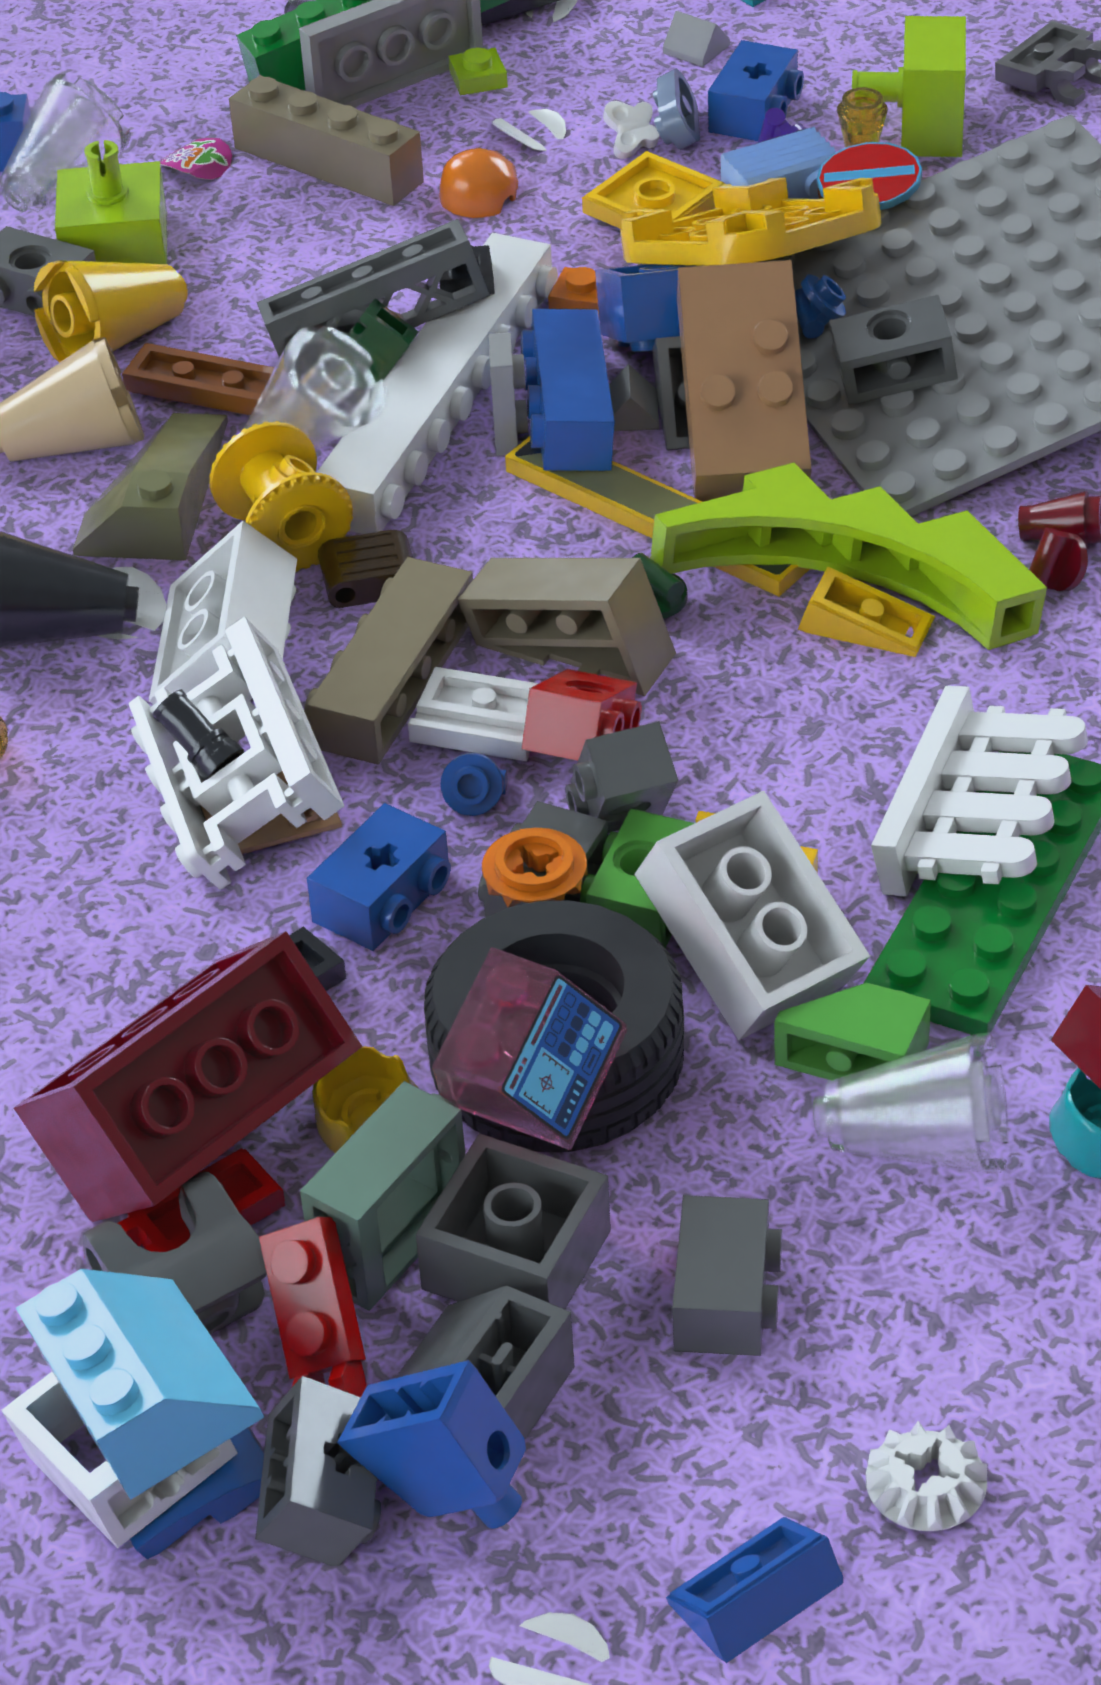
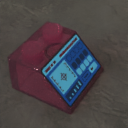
(528, 1050)

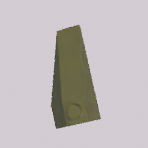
(157, 496)

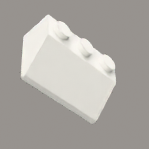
(233, 580)

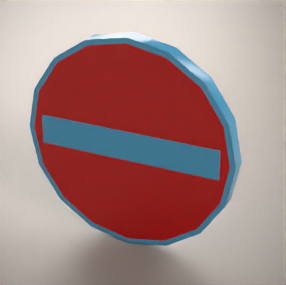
(893, 170)

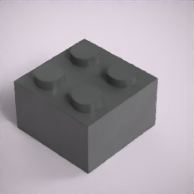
(514, 1224)

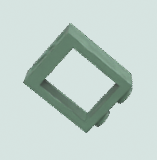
(386, 1186)

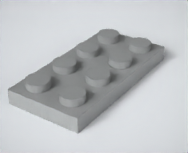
(385, 46)

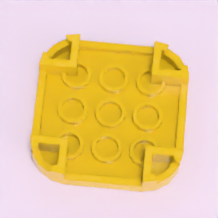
(750, 225)

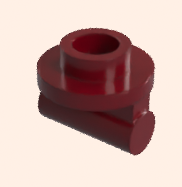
(1060, 560)

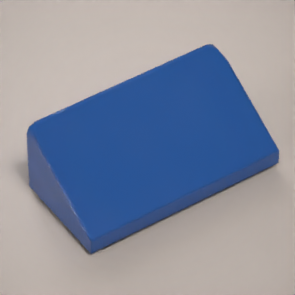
(757, 1587)

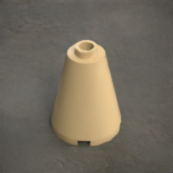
(71, 408)

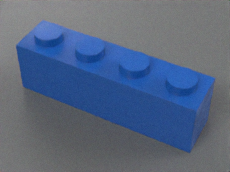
(568, 390)

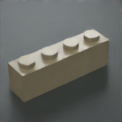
(327, 140)
(389, 661)

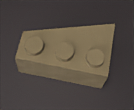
(573, 612)

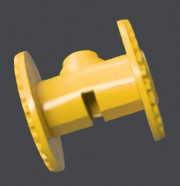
(274, 487)

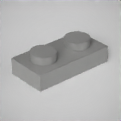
(506, 375)

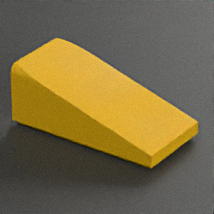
(864, 615)

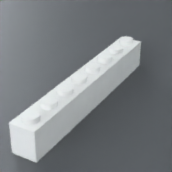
(437, 386)

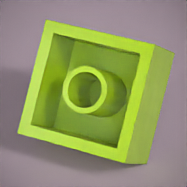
(928, 85)
(113, 208)

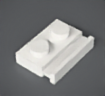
(472, 713)

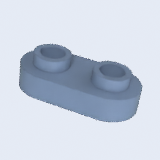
(677, 110)

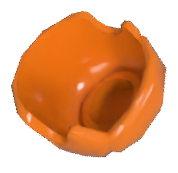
(477, 183)

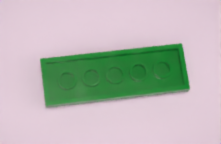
(973, 939)

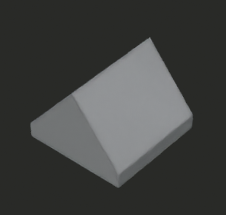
(694, 39)
(633, 402)

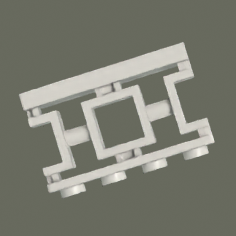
(247, 789)

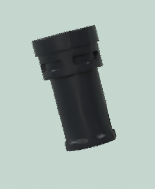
(206, 746)

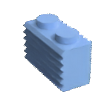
(788, 156)

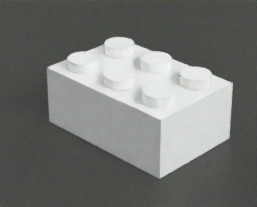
(751, 914)

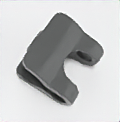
(214, 1269)

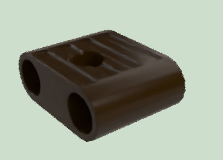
(360, 564)

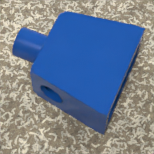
(439, 1443)

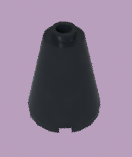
(58, 595)

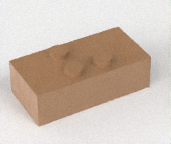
(741, 373)

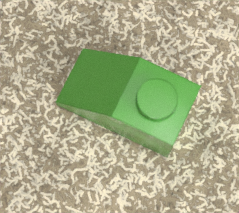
(851, 1031)

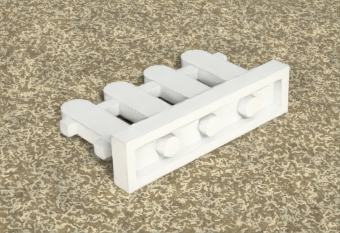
(940, 796)

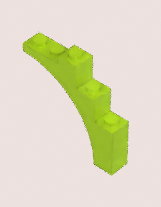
(866, 535)

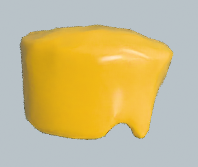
(354, 1093)

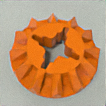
(544, 851)

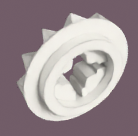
(944, 1498)

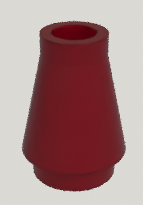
(1070, 514)

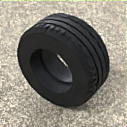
(611, 963)

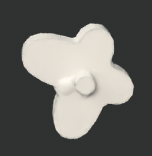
(631, 126)

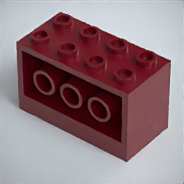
(188, 1078)

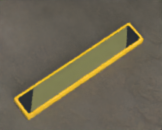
(633, 502)

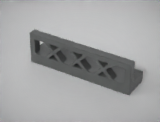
(379, 277)

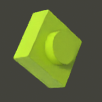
(477, 71)

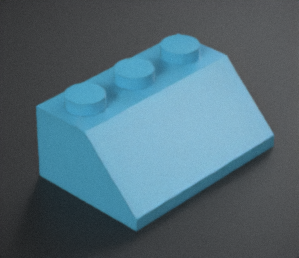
(138, 1372)

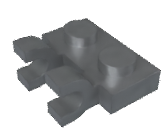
(1053, 60)

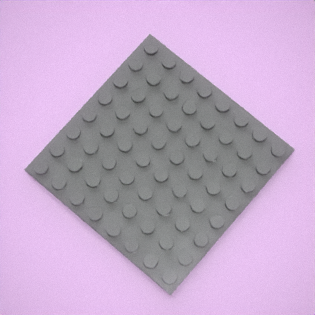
(1020, 284)

